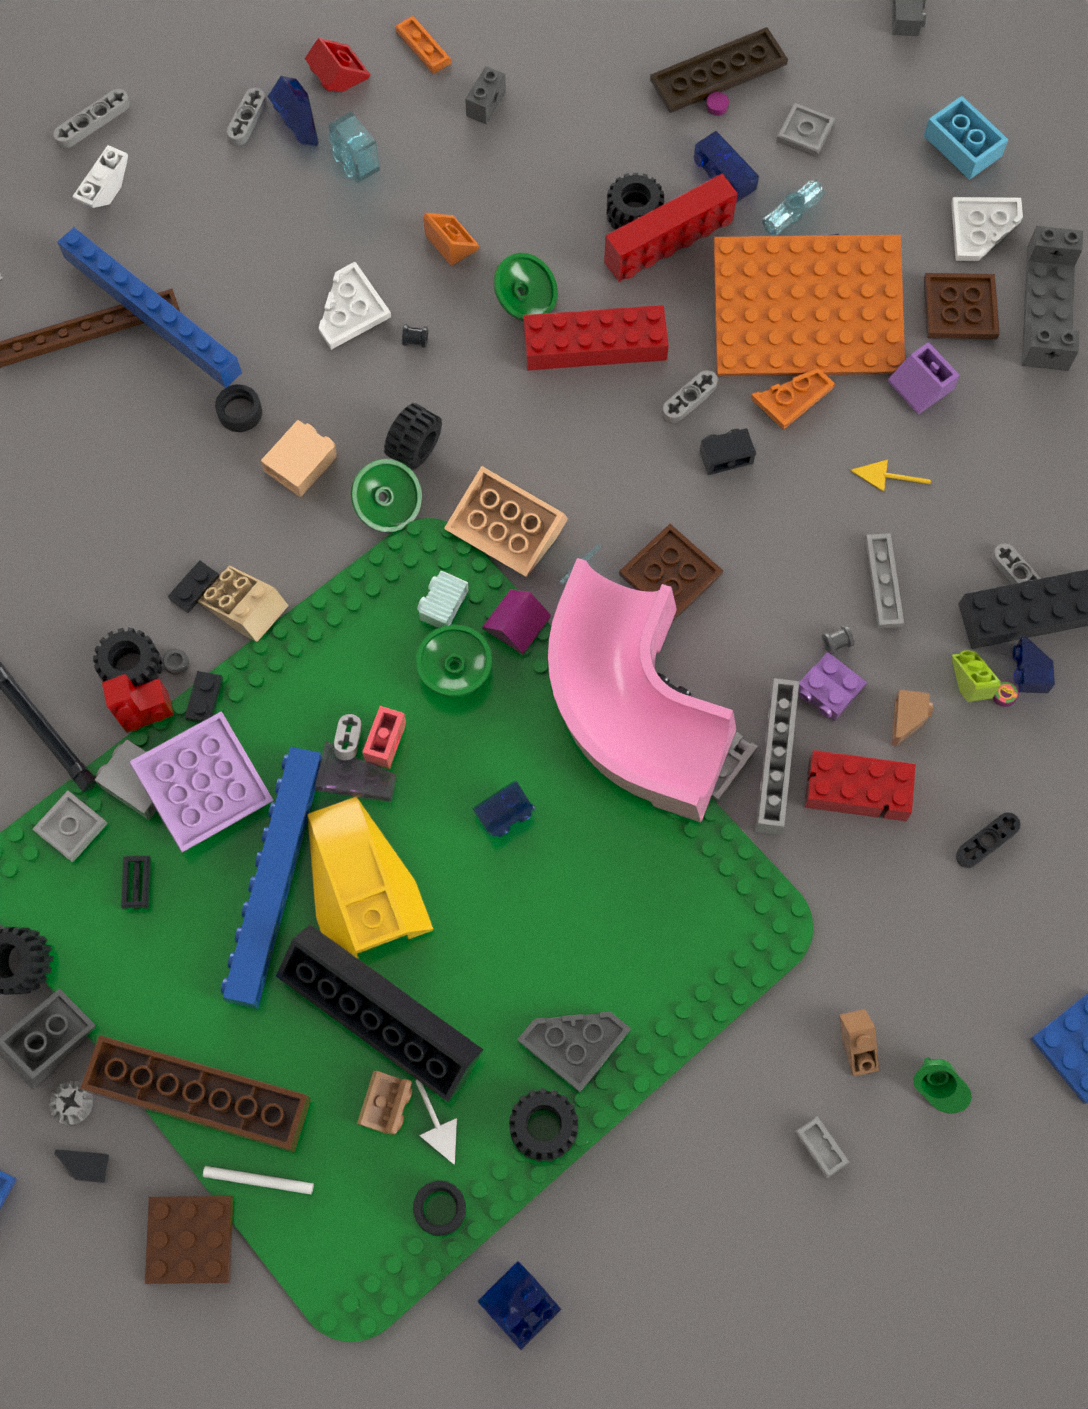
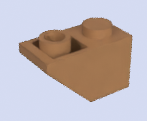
(859, 1042)

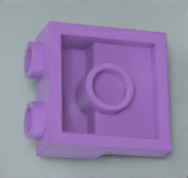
(830, 686)

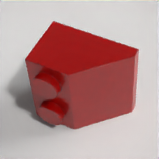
(336, 65)

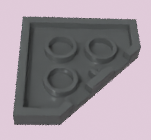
(575, 1044)

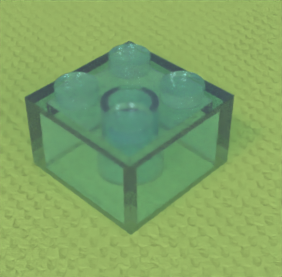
(353, 147)

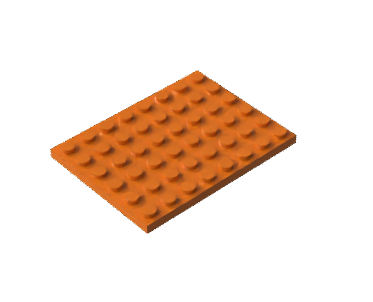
(808, 305)

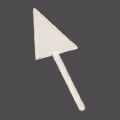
(442, 1136)

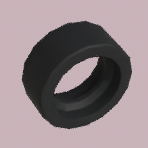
(236, 392)
(418, 1203)

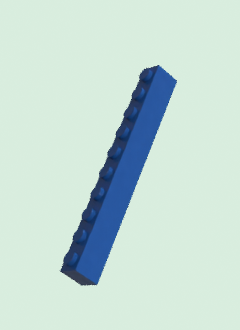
(150, 307)
(272, 880)

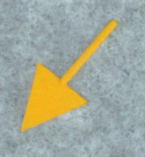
(876, 475)

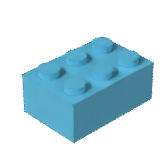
(965, 137)

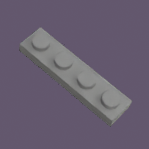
(884, 581)

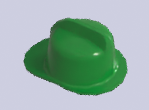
(942, 1086)

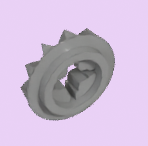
(73, 1114)

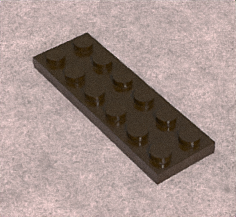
(718, 69)

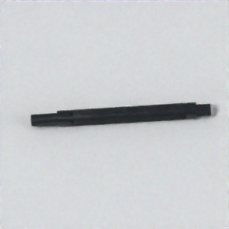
(46, 732)

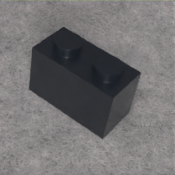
(727, 451)

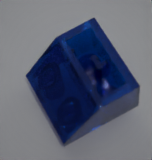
(519, 1305)

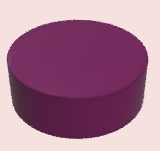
(717, 103)

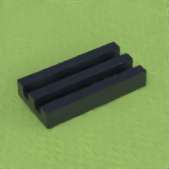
(136, 904)

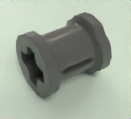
(838, 639)

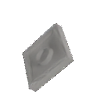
(805, 129)
(70, 826)

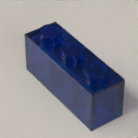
(718, 158)

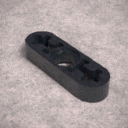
(997, 824)

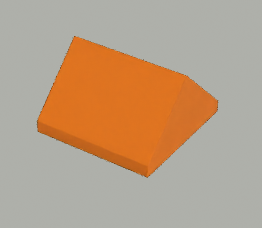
(449, 237)

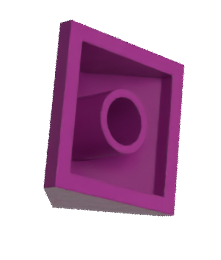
(517, 620)

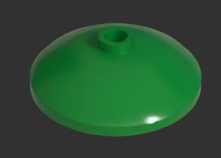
(531, 279)
(400, 490)
(454, 646)

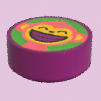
(1006, 694)

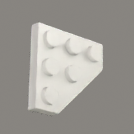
(982, 224)
(351, 307)

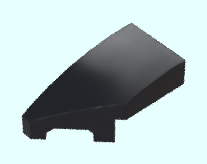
(84, 1165)

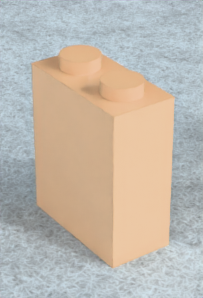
(299, 458)

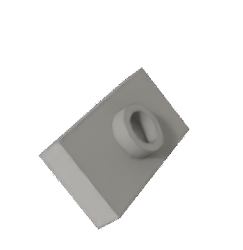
(822, 1147)

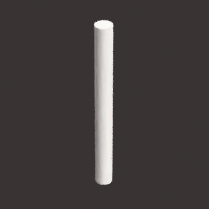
(258, 1180)

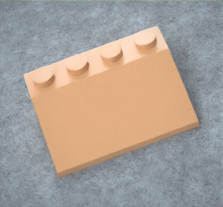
(506, 522)

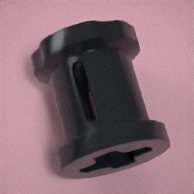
(415, 336)

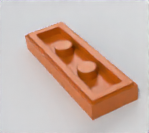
(423, 44)

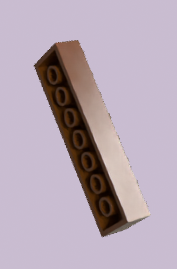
(196, 1093)

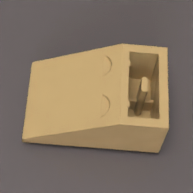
(244, 602)

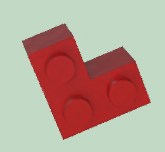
(138, 705)

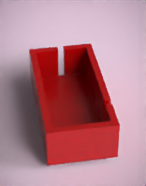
(860, 785)

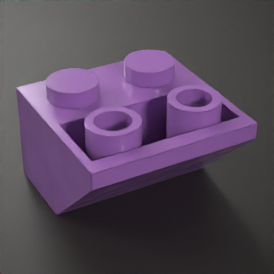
(924, 378)

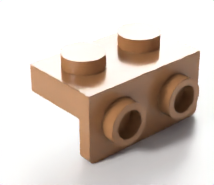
(385, 1103)

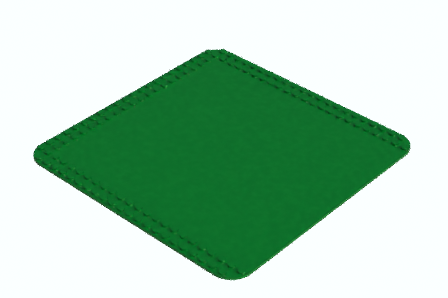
(559, 917)

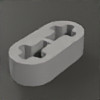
(343, 736)

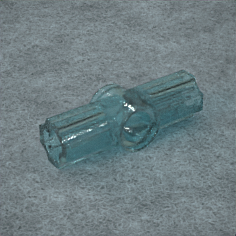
(800, 200)

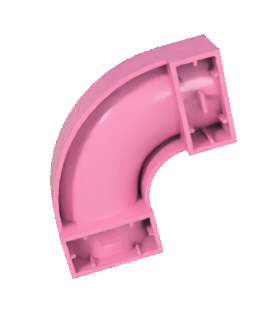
(620, 708)

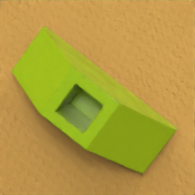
(974, 676)

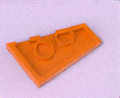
(792, 399)

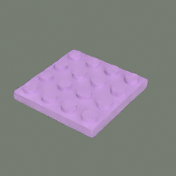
(201, 781)

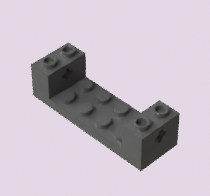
(1050, 298)

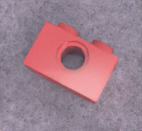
(384, 737)

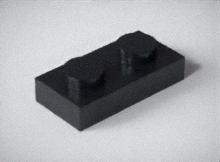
(193, 586)
(203, 697)

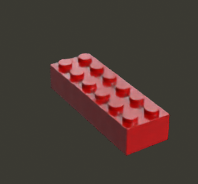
(670, 228)
(595, 337)

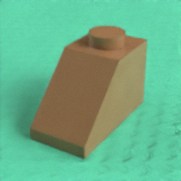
(910, 713)

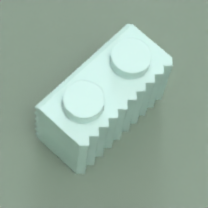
(443, 599)

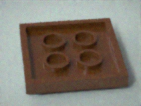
(961, 306)
(675, 563)
(189, 1239)

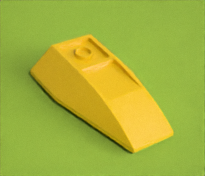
(360, 882)

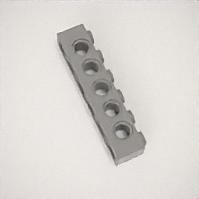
(777, 757)

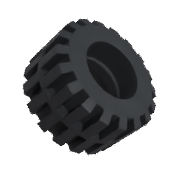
(632, 189)
(413, 436)
(126, 643)
(34, 960)
(548, 1101)

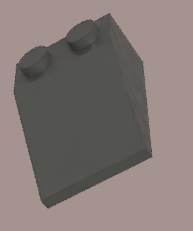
(45, 1038)

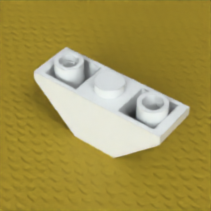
(103, 179)

